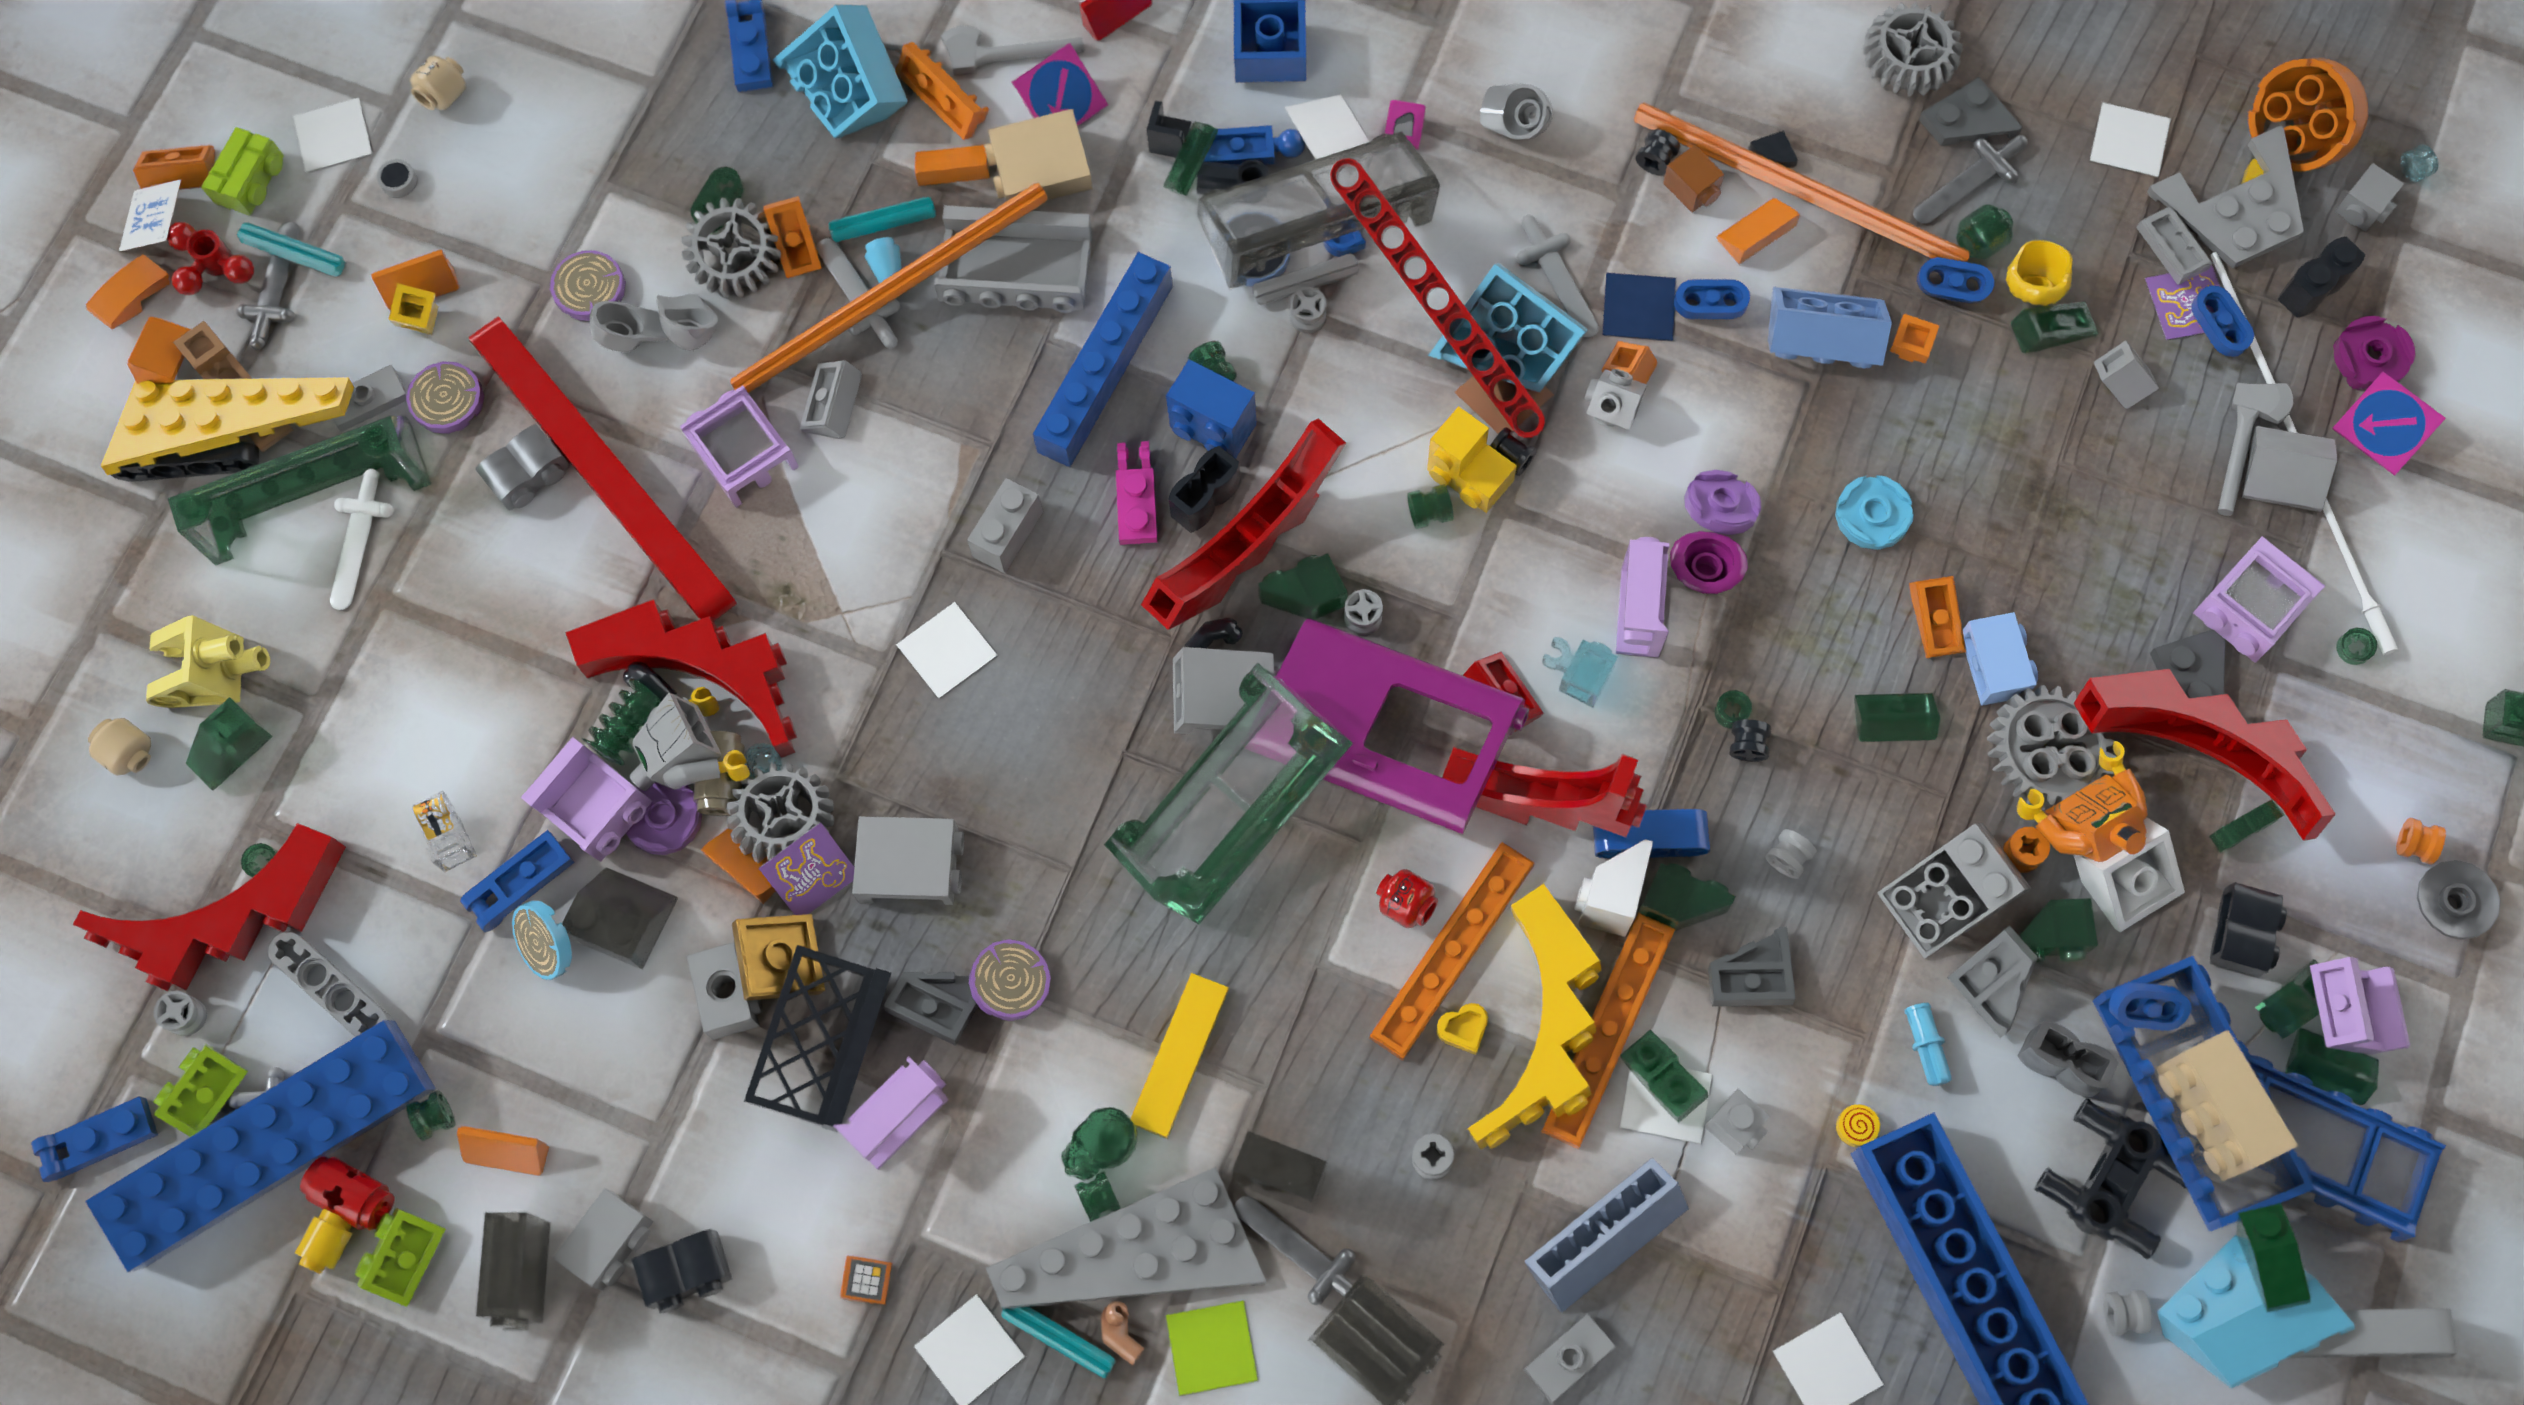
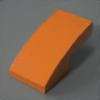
(122, 294)

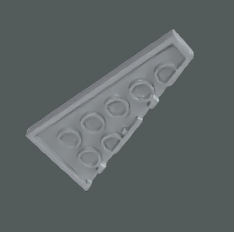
(1151, 1247)

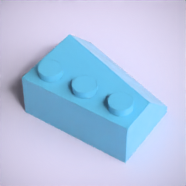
(844, 70)
(1521, 325)
(2227, 1328)

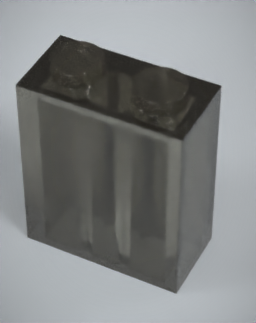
(1279, 1172)
(513, 1270)
(1377, 1343)

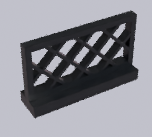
(852, 1048)

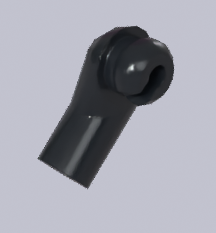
(1214, 630)
(649, 678)

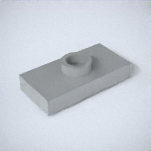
(2174, 245)
(372, 396)
(1569, 1358)

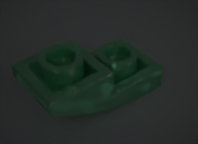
(1664, 1076)

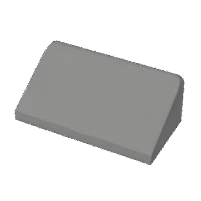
(831, 399)

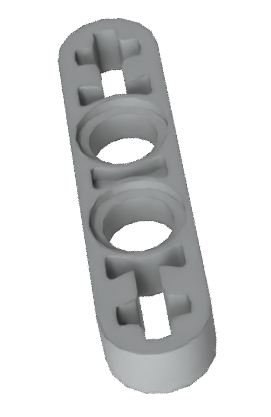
(330, 988)

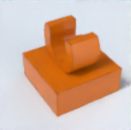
(1914, 339)

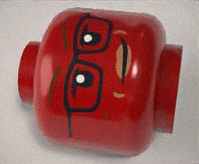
(1407, 898)

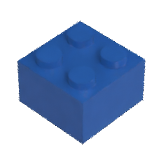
(1269, 40)
(1211, 409)

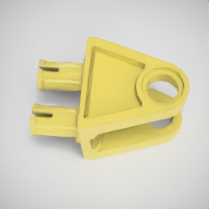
(210, 664)

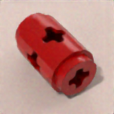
(346, 1192)

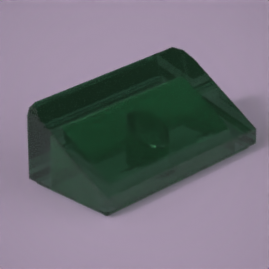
(1896, 717)
(2333, 1068)

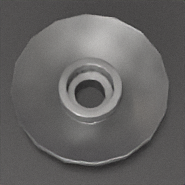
(2470, 888)

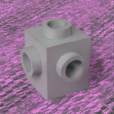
(1614, 398)

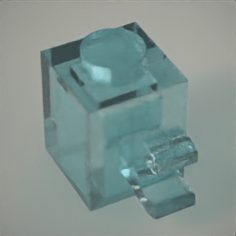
(1585, 671)

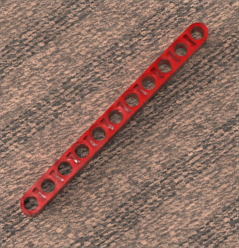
(602, 471)

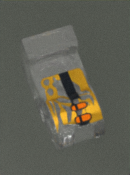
(443, 832)

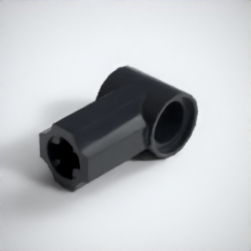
(1223, 176)

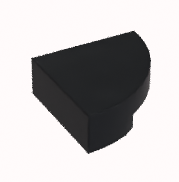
(1775, 148)

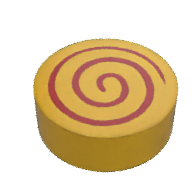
(1857, 1125)

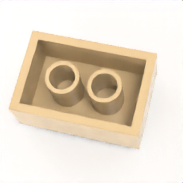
(2225, 1106)

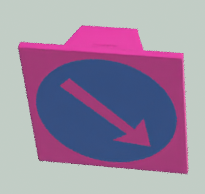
(1060, 85)
(2388, 423)

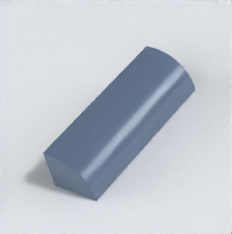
(1607, 1234)

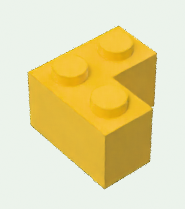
(1467, 463)

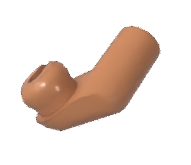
(1115, 1332)

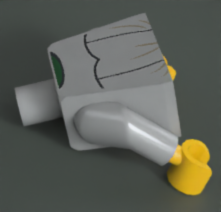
(679, 747)

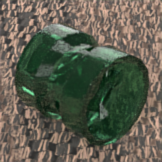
(1213, 358)
(1430, 506)

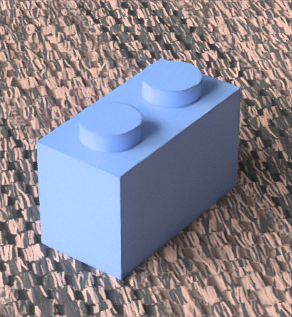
(1998, 658)

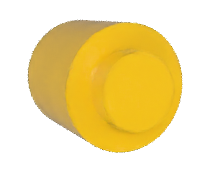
(324, 1242)

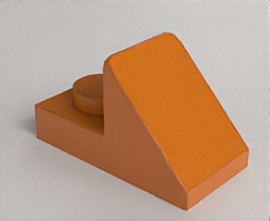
(794, 237)

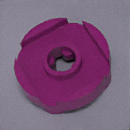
(2352, 348)

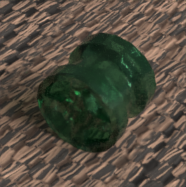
(430, 1115)
(1097, 1196)

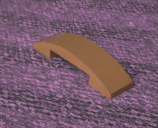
(215, 361)

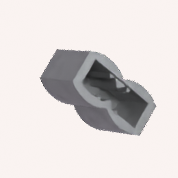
(522, 467)
(2075, 1064)

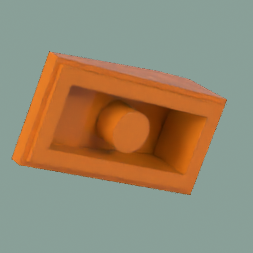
(1938, 616)

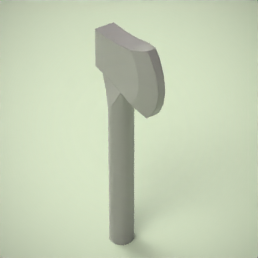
(967, 55)
(2251, 401)

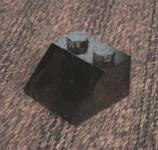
(619, 917)

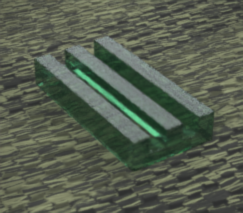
(1190, 158)

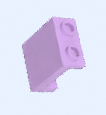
(587, 799)
(2359, 1007)

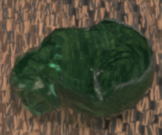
(1099, 1143)

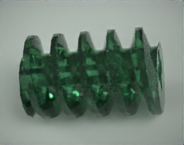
(624, 724)

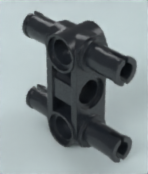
(2113, 1179)

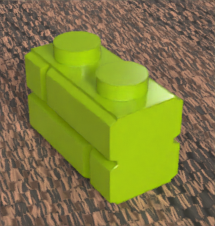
(243, 171)

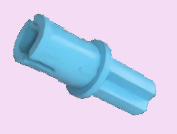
(1928, 1044)

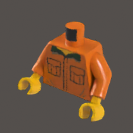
(2097, 818)

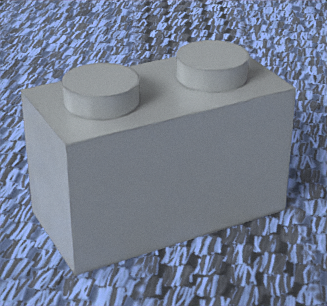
(1005, 525)
(604, 1240)

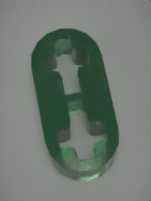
(712, 193)
(2246, 826)

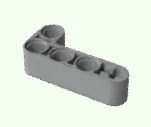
(2391, 1333)

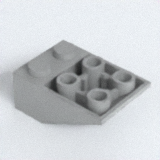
(1953, 889)

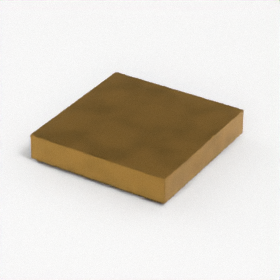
(766, 951)

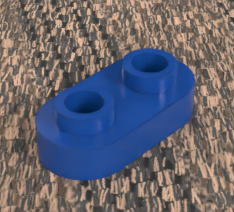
(1954, 279)
(1710, 298)
(2225, 321)
(2141, 1006)

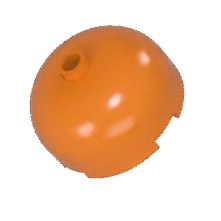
(2301, 93)

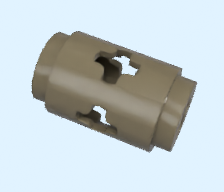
(715, 793)

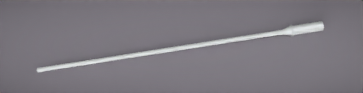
(2370, 607)

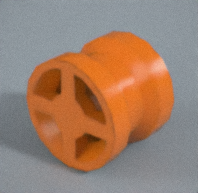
(2421, 841)
(2021, 854)

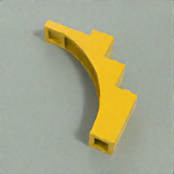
(1565, 1025)

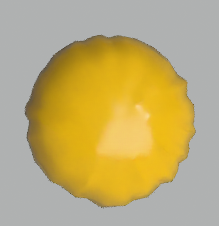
(2040, 273)

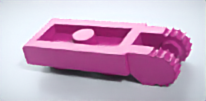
(1136, 498)

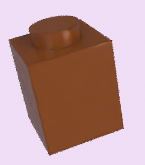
(1694, 179)

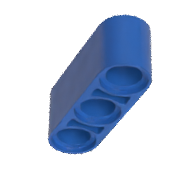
(1672, 832)

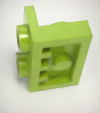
(199, 1091)
(399, 1256)

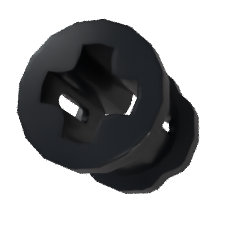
(1514, 450)

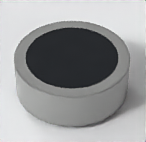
(396, 178)

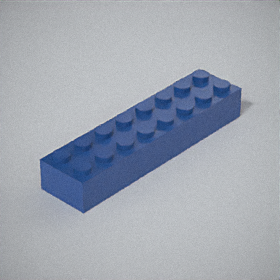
(260, 1145)
(1964, 1268)

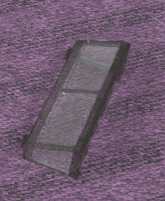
(1304, 208)

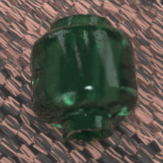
(1985, 231)

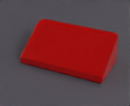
(1106, 16)
(1498, 673)

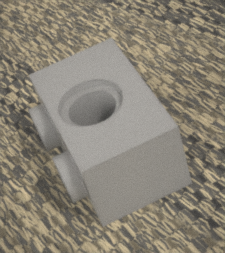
(721, 1016)

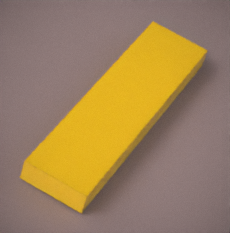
(1179, 1055)

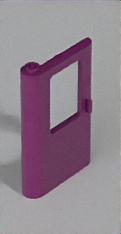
(1348, 685)

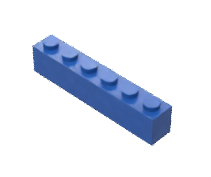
(1103, 359)

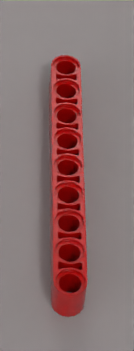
(1431, 280)

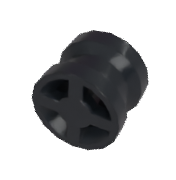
(1657, 152)
(1750, 740)

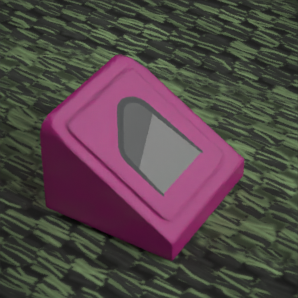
(1406, 118)

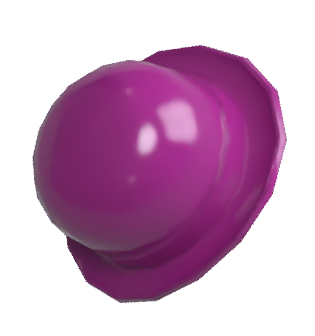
(1708, 562)

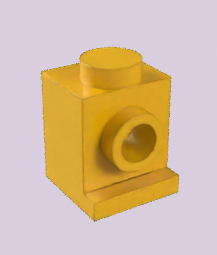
(414, 309)

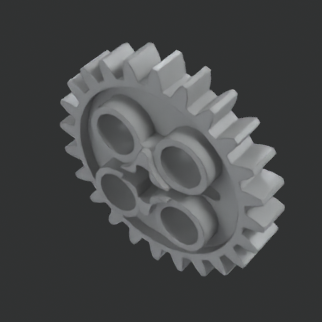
(2044, 716)

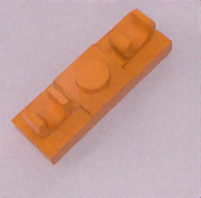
(939, 90)

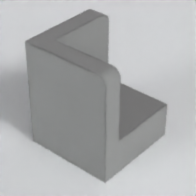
(2126, 375)

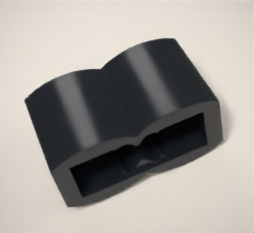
(2321, 276)
(1198, 493)
(2248, 930)
(682, 1269)

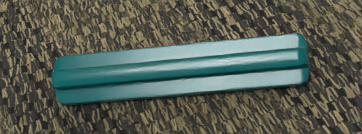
(882, 219)
(291, 249)
(1060, 1339)

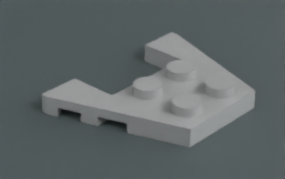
(2249, 216)

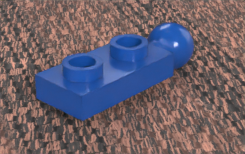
(1254, 143)

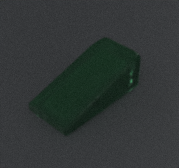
(2053, 326)

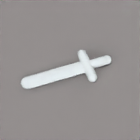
(356, 537)

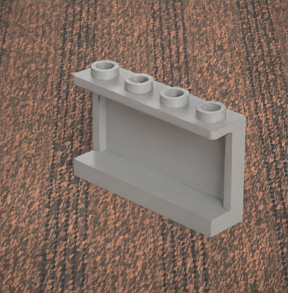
(1026, 265)

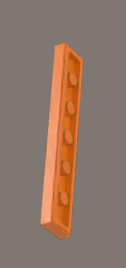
(1451, 951)
(1613, 1022)

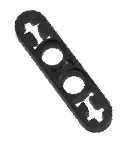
(216, 461)

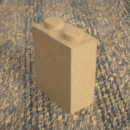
(1040, 152)

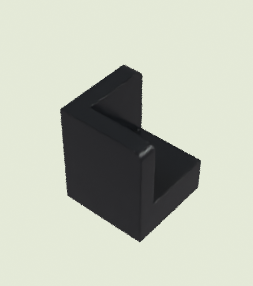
(1166, 133)

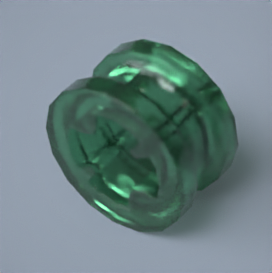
(2367, 652)
(1732, 696)
(251, 854)

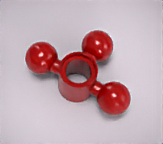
(189, 279)

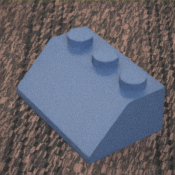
(1828, 327)

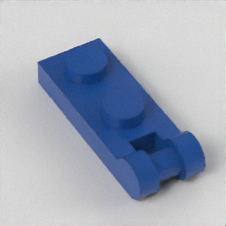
(749, 45)
(517, 880)
(95, 1139)

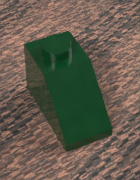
(2273, 1257)

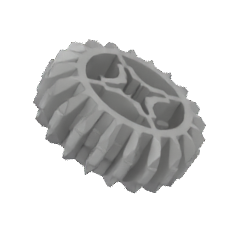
(1933, 58)
(702, 240)
(756, 798)

